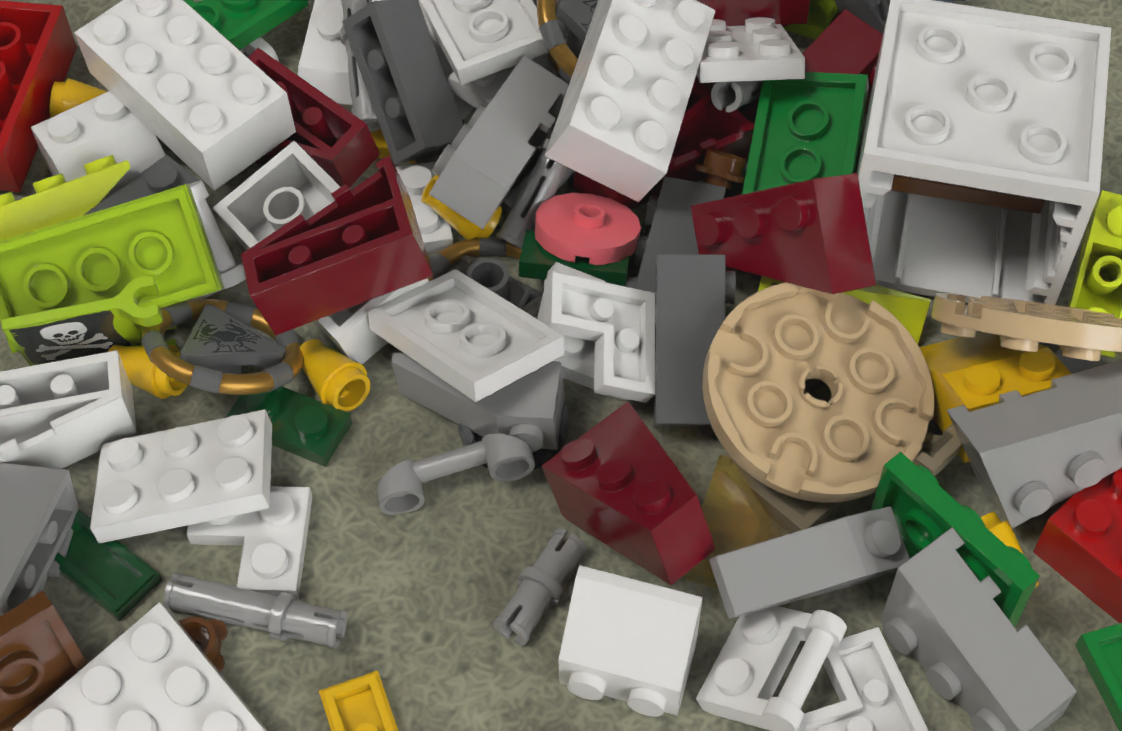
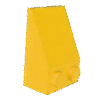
(979, 370)

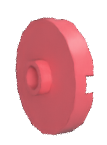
(586, 228)

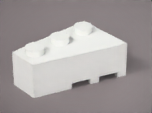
(64, 410)

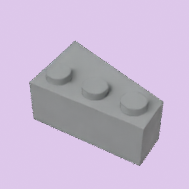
(498, 142)
(1046, 443)
(34, 526)
(969, 644)

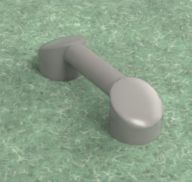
(505, 455)

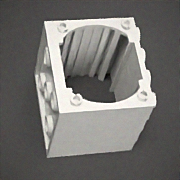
(989, 108)

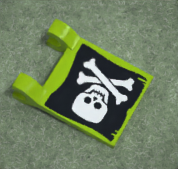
(86, 327)

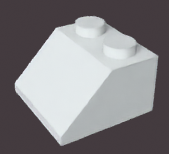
(93, 132)
(629, 641)

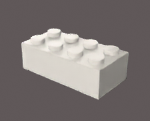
(187, 85)
(630, 92)
(276, 195)

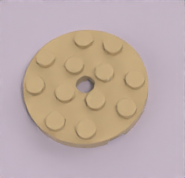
(1027, 323)
(790, 438)

